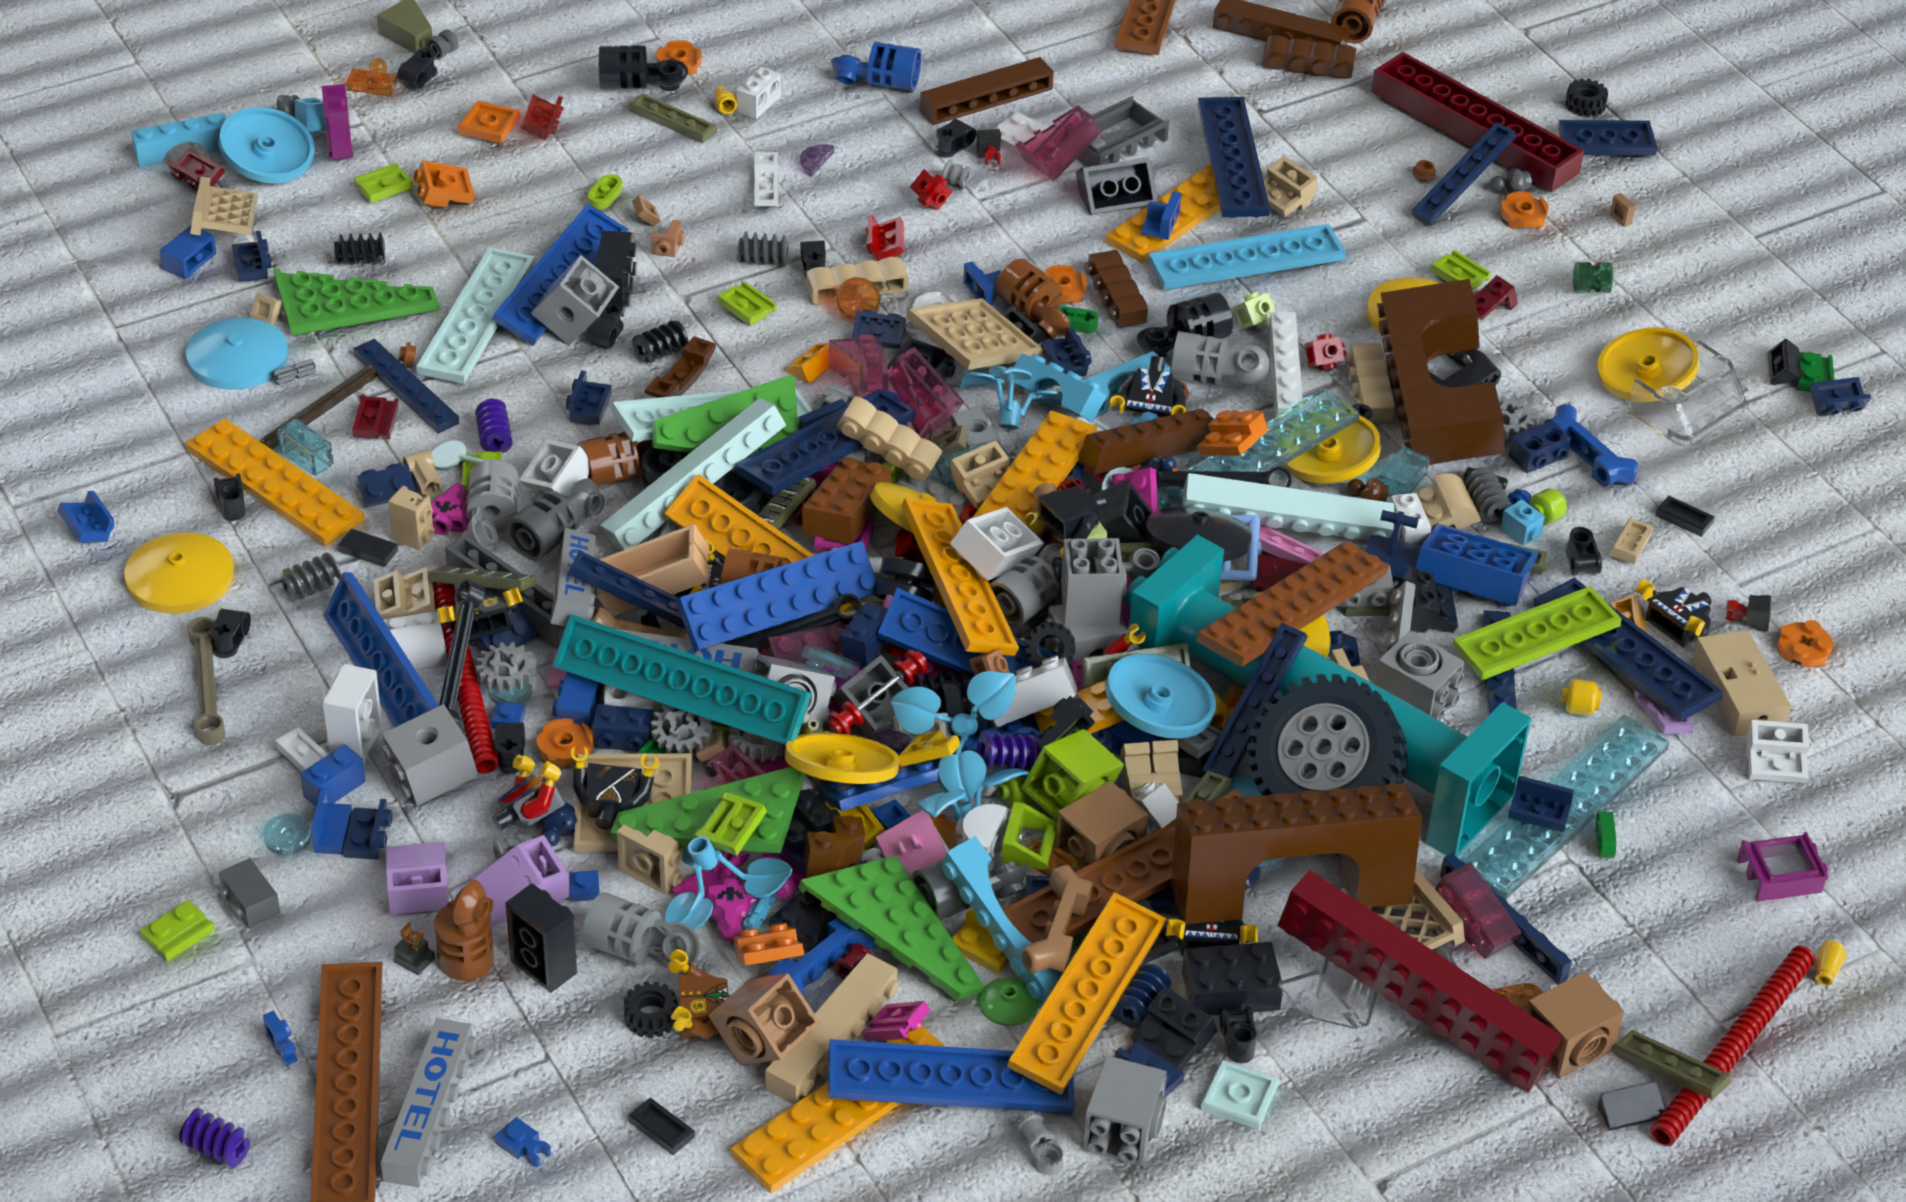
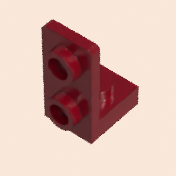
(1493, 294)

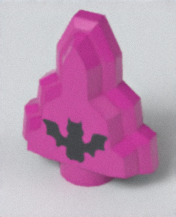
(450, 510)
(730, 906)

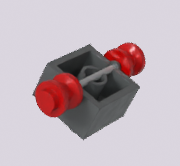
(869, 693)

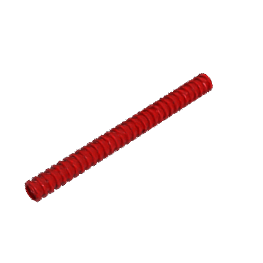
(469, 694)
(1736, 1041)

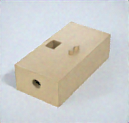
(1743, 675)

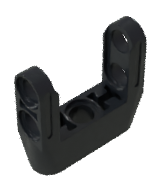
(1476, 372)

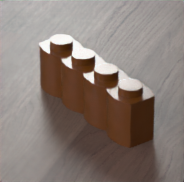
(1303, 56)
(1116, 288)

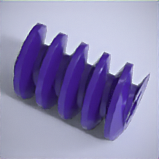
(493, 426)
(1009, 749)
(214, 1137)

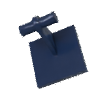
(1392, 551)

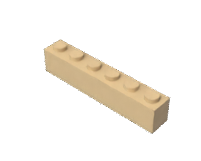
(840, 1018)

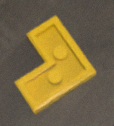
(929, 747)

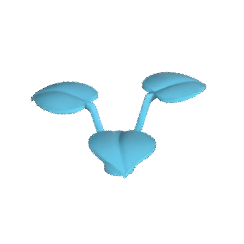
(1010, 411)
(916, 711)
(937, 802)
(763, 879)

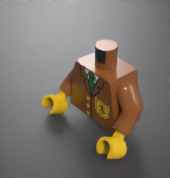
(699, 997)

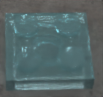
(820, 657)

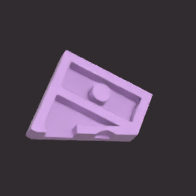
(1663, 718)

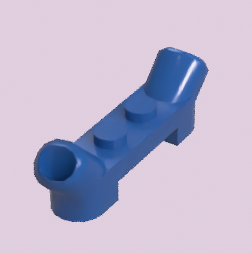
(1606, 465)
(824, 955)

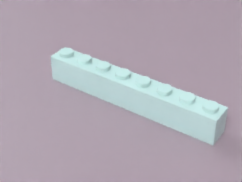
(710, 460)
(1290, 507)

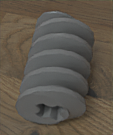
(763, 249)
(1487, 494)
(310, 574)

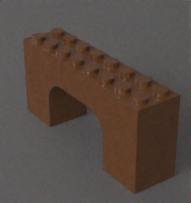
(1436, 418)
(1227, 838)

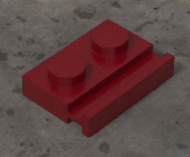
(375, 417)

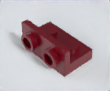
(1273, 570)

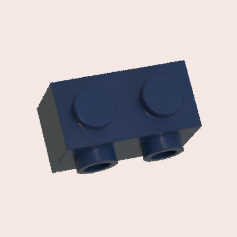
(860, 638)

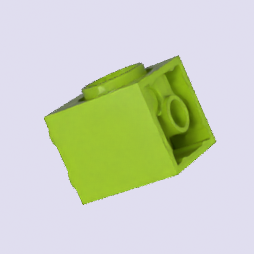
(1070, 771)

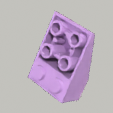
(524, 864)
(416, 878)

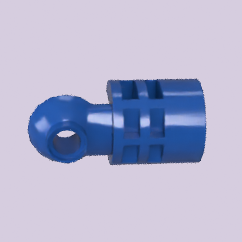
(887, 66)

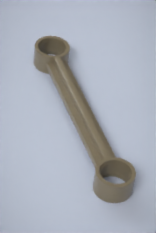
(206, 682)

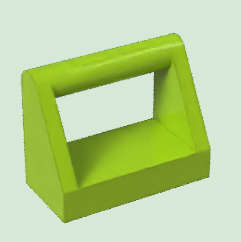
(1027, 817)

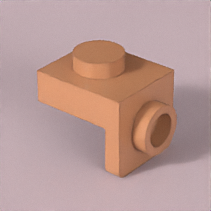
(668, 243)
(990, 661)

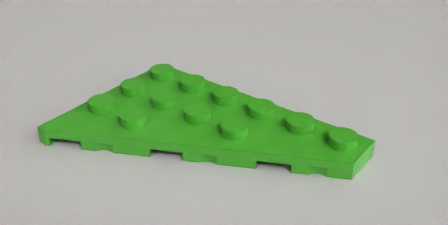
(323, 303)
(693, 426)
(687, 813)
(894, 911)

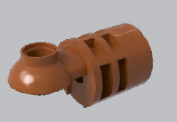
(1358, 17)
(1034, 296)
(614, 458)
(745, 563)
(465, 934)

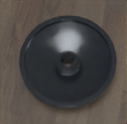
(1179, 525)

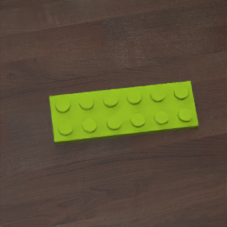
(1536, 632)

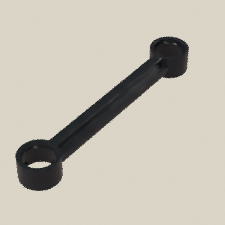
(1178, 478)
(469, 597)
(815, 620)

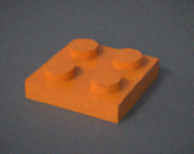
(489, 121)

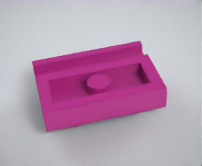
(895, 1020)

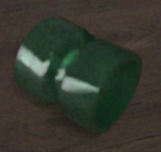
(1595, 277)

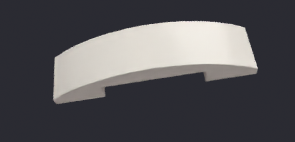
(766, 178)

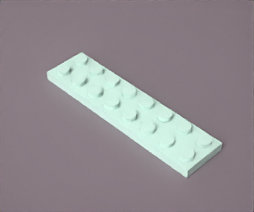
(470, 321)
(638, 415)

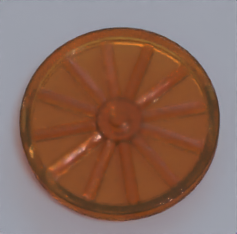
(857, 295)

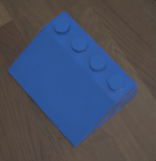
(1476, 565)

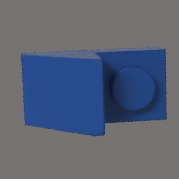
(980, 284)

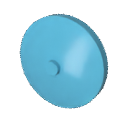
(266, 145)
(236, 353)
(1160, 696)

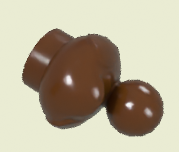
(1371, 490)

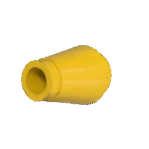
(725, 100)
(1829, 961)

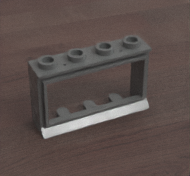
(1125, 109)

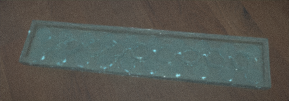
(1285, 440)
(1597, 779)

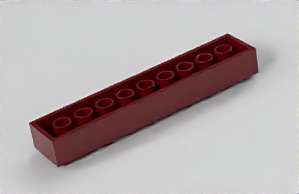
(1470, 115)
(1419, 981)

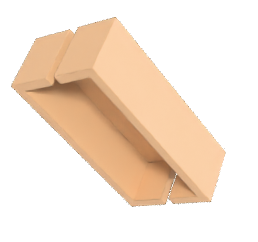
(667, 562)

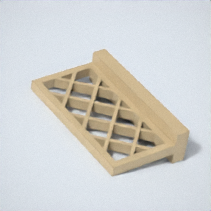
(213, 208)
(1436, 910)

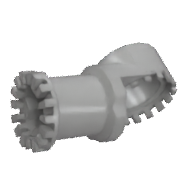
(1041, 1143)

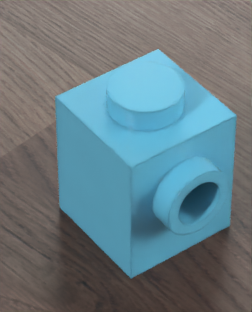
(311, 114)
(1522, 523)

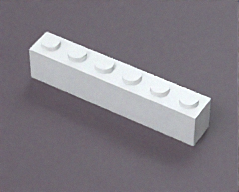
(1284, 361)

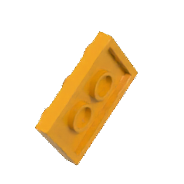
(1096, 699)

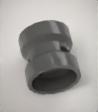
(443, 43)

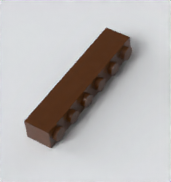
(1262, 21)
(986, 91)
(1143, 440)

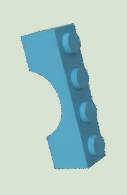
(154, 142)
(1114, 377)
(1077, 397)

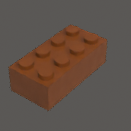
(843, 501)

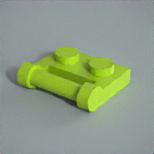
(736, 826)

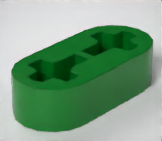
(1081, 319)
(1605, 834)

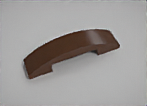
(685, 372)

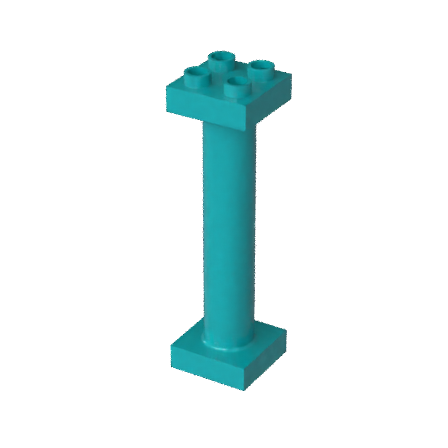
(1466, 774)

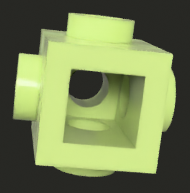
(1255, 310)

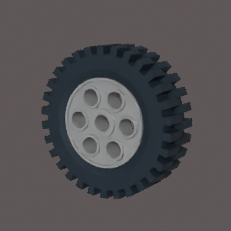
(1326, 703)

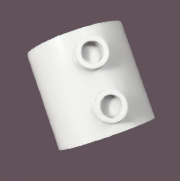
(556, 468)
(988, 825)

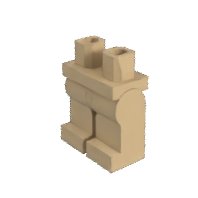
(1151, 764)

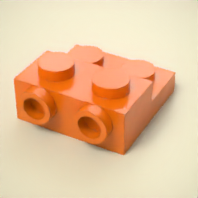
(443, 183)
(1233, 433)
(767, 946)

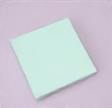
(1240, 1094)

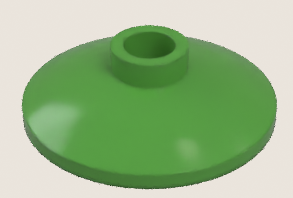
(1007, 1002)

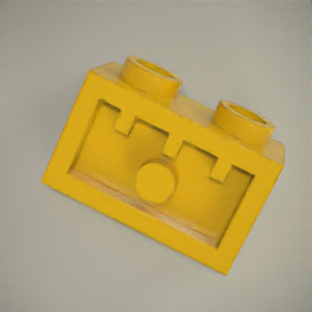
(978, 944)

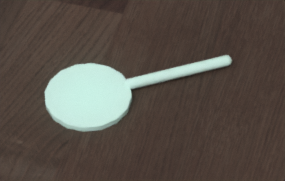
(450, 454)

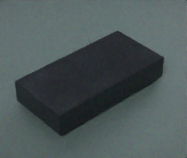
(1685, 516)
(368, 547)
(661, 1126)

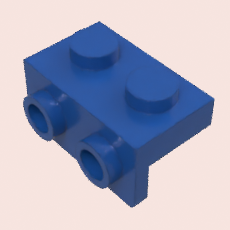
(87, 520)

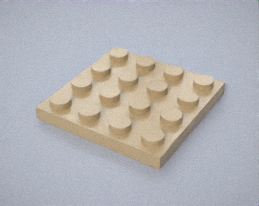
(973, 333)
(670, 781)

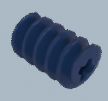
(1140, 993)

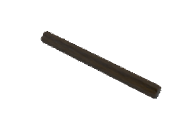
(325, 402)

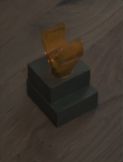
(413, 950)

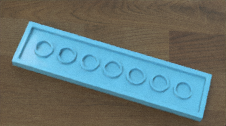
(1246, 256)

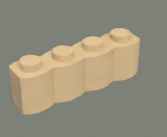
(886, 274)
(1370, 380)
(891, 440)

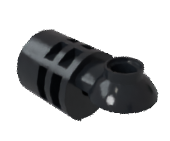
(629, 69)
(1201, 315)

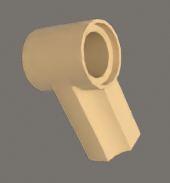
(424, 472)

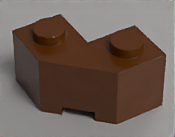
(834, 850)

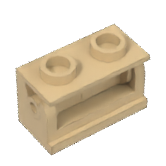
(411, 518)

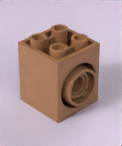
(1100, 824)
(1583, 1017)
(764, 1019)

